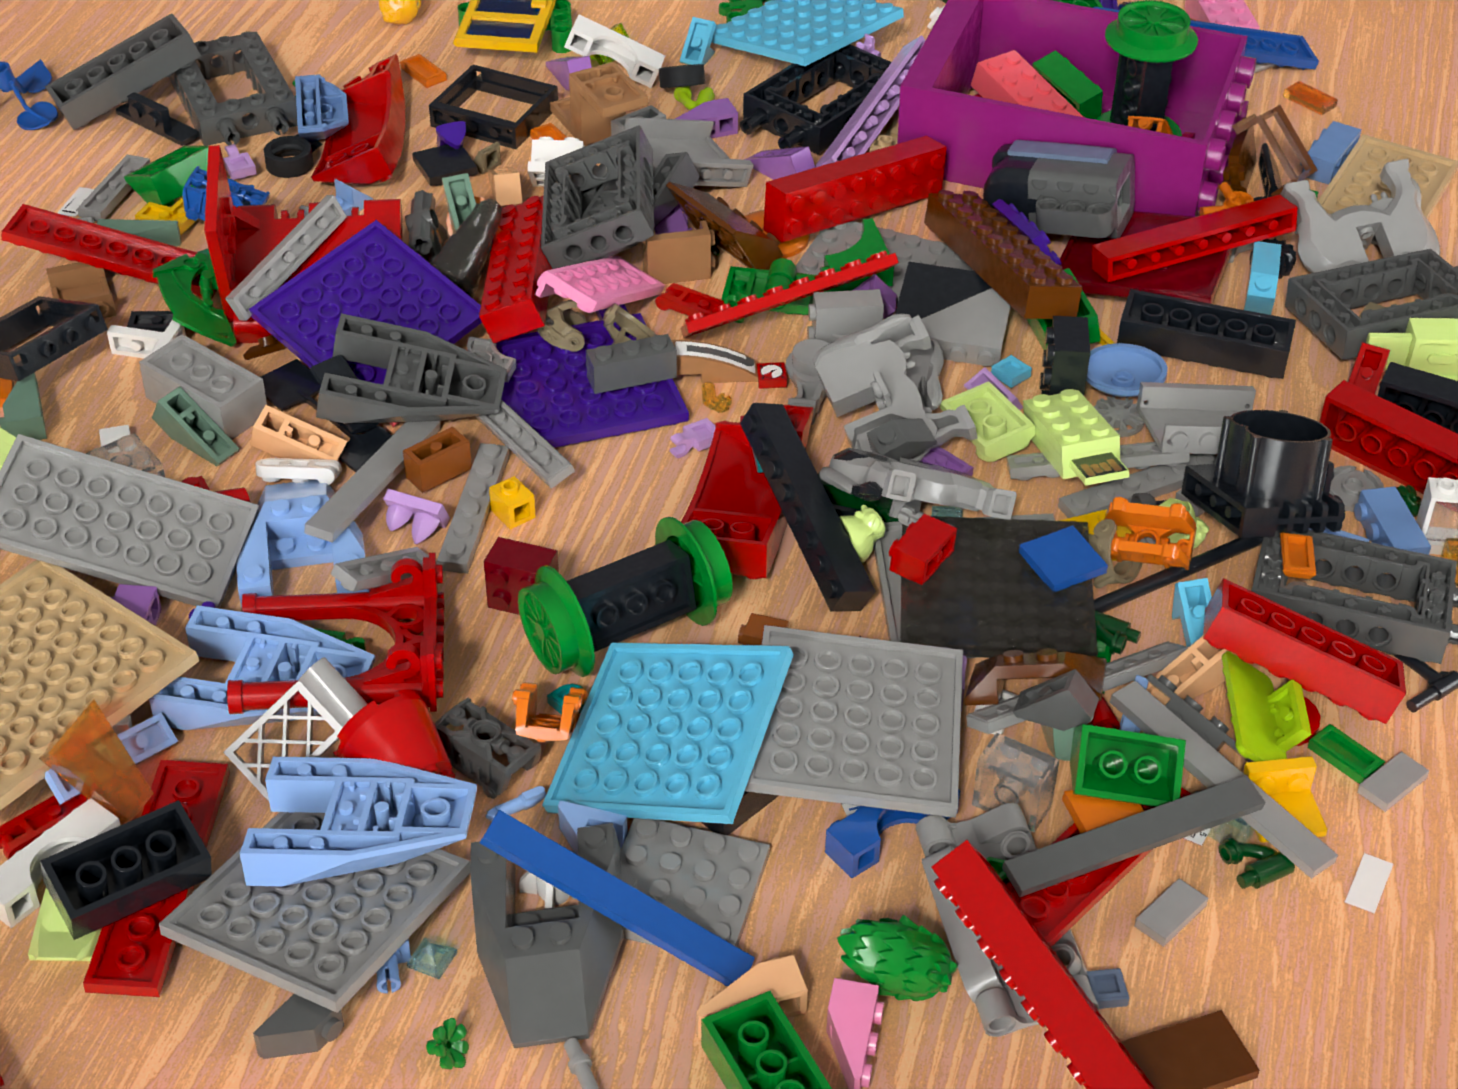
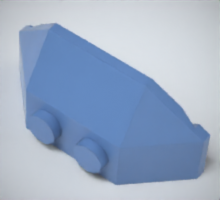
(320, 107)

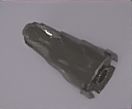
(467, 249)

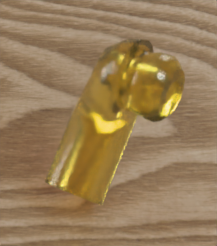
(717, 403)

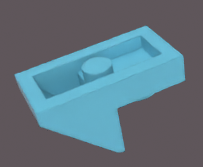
(698, 42)
(1189, 606)

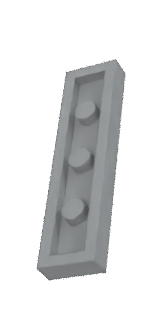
(111, 189)
(373, 570)

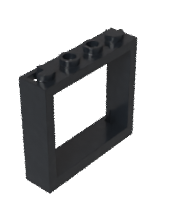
(490, 128)
(74, 325)

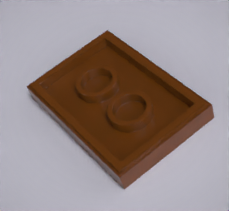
(1194, 1055)

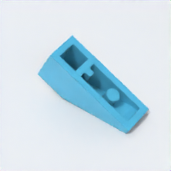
(1263, 277)

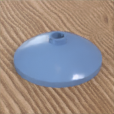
(1121, 368)

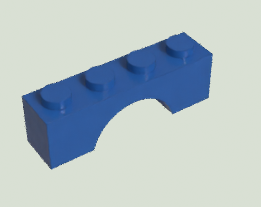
(856, 839)

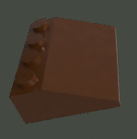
(731, 230)

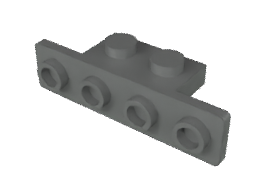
(1189, 712)

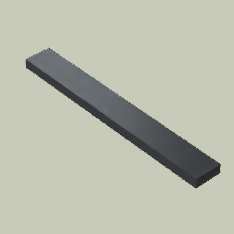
(1132, 835)

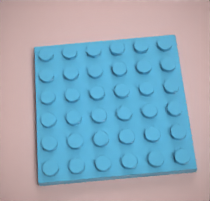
(804, 28)
(671, 730)

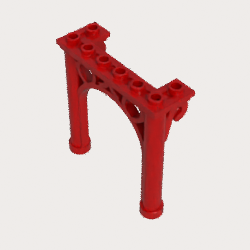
(410, 664)

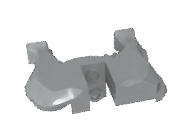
(1342, 237)
(873, 368)
(811, 392)

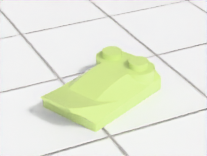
(998, 423)
(53, 940)

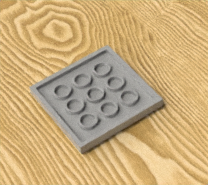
(694, 873)

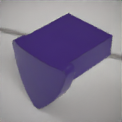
(451, 134)

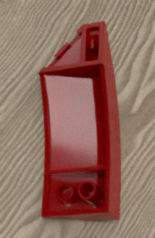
(375, 135)
(739, 500)

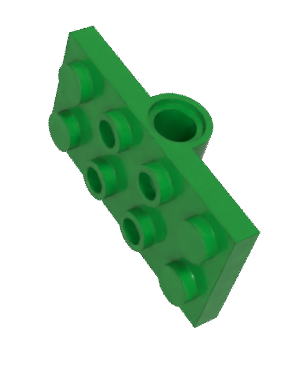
(758, 281)

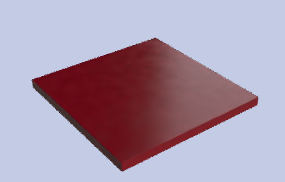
(1187, 280)

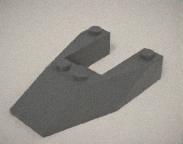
(673, 168)
(422, 381)
(545, 963)

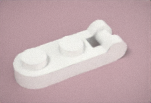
(298, 469)

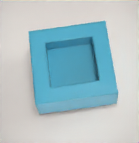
(1011, 371)

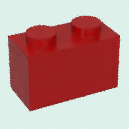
(922, 549)

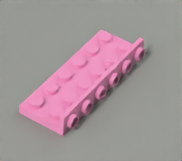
(599, 283)

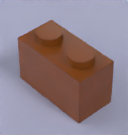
(437, 459)

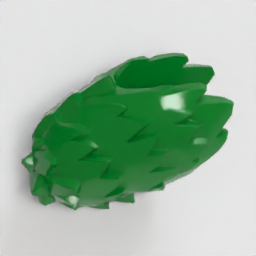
(898, 957)

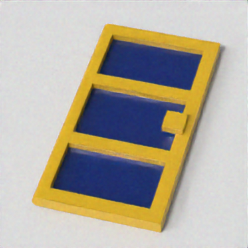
(504, 24)

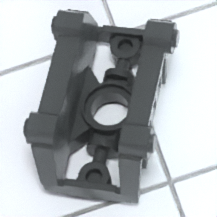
(473, 746)

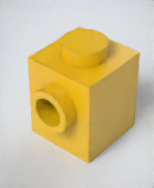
(512, 502)

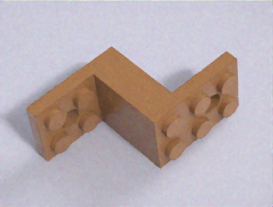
(595, 100)

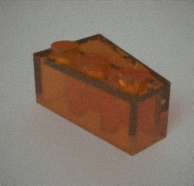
(98, 764)

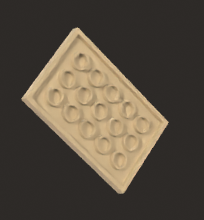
(1360, 174)

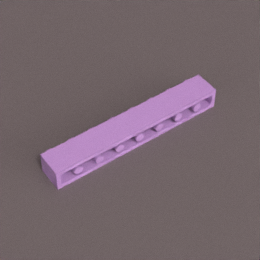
(874, 110)

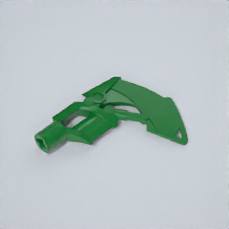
(187, 309)

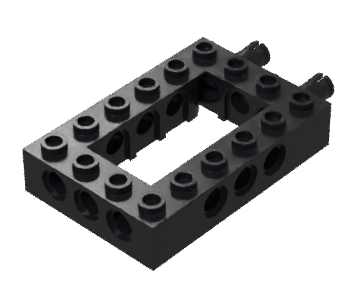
(777, 100)

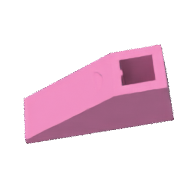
(850, 1025)

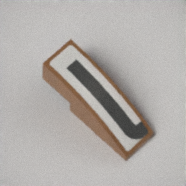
(714, 362)

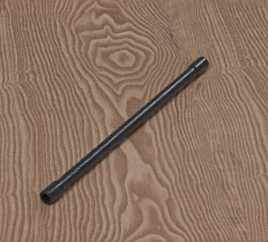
(1174, 574)

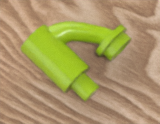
(684, 95)

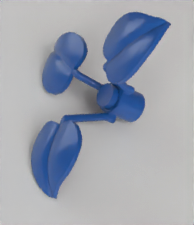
(33, 81)

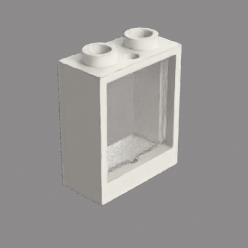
(1439, 512)

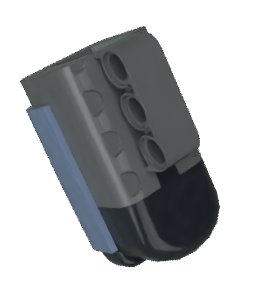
(1065, 186)

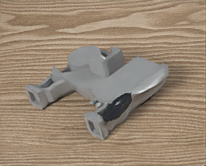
(911, 482)

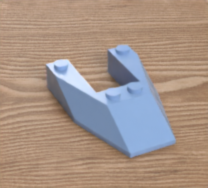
(280, 541)
(262, 651)
(372, 818)

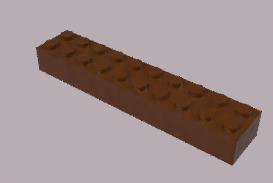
(1002, 256)

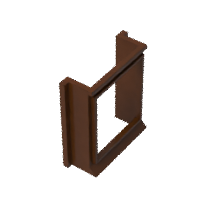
(1291, 136)

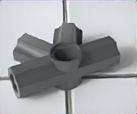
(424, 229)

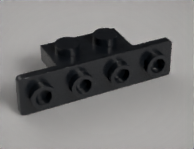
(156, 119)

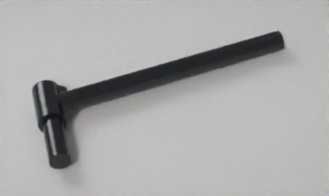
(1438, 684)

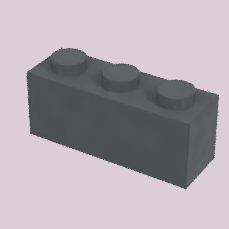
(631, 363)

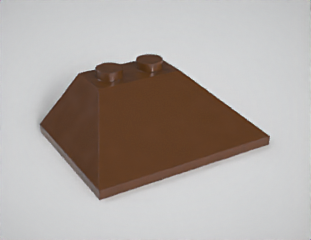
(989, 675)

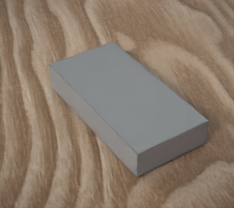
(1393, 781)
(1171, 912)

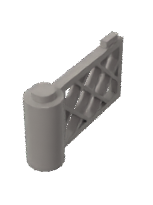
(326, 693)

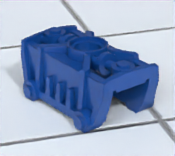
(195, 198)

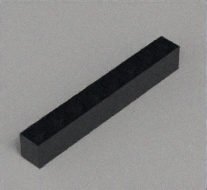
(807, 508)

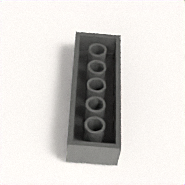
(122, 70)

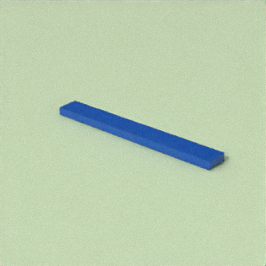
(616, 899)

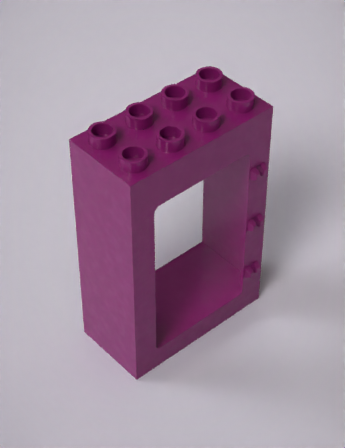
(1170, 170)

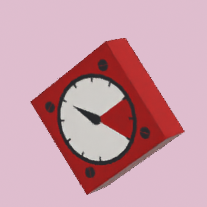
(771, 375)

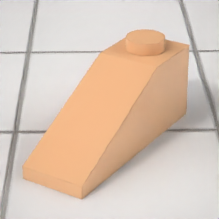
(505, 186)
(292, 438)
(1193, 671)
(775, 975)

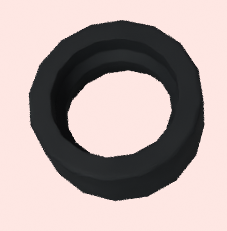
(681, 75)
(291, 166)

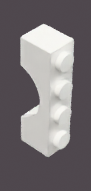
(592, 38)
(23, 871)

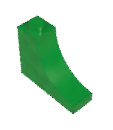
(869, 244)

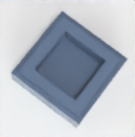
(1108, 988)

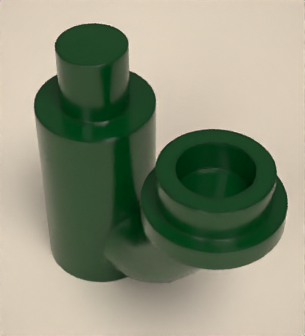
(1114, 632)
(1268, 869)

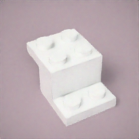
(546, 150)

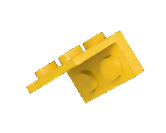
(1289, 785)

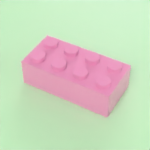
(1221, 12)

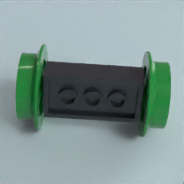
(1148, 41)
(580, 616)

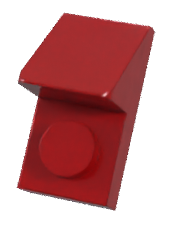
(1369, 367)

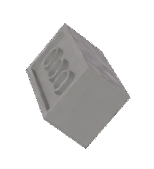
(218, 386)

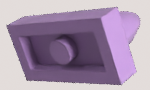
(425, 514)

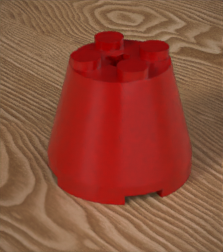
(396, 733)

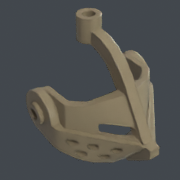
(626, 322)
(559, 329)
(1124, 571)

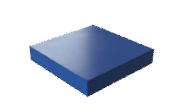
(1063, 558)

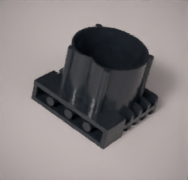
(1268, 476)

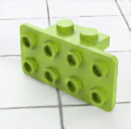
(1263, 719)

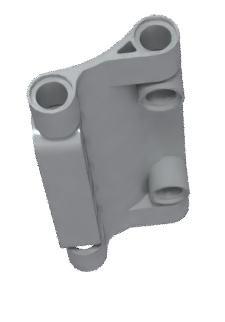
(999, 835)

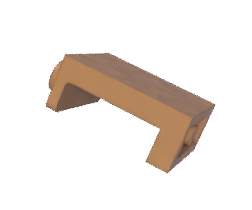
(680, 255)
(82, 284)

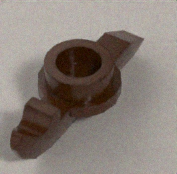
(266, 345)

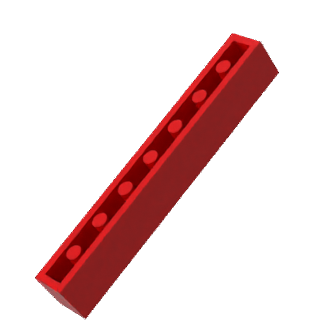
(1193, 238)

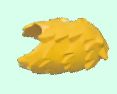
(399, 10)

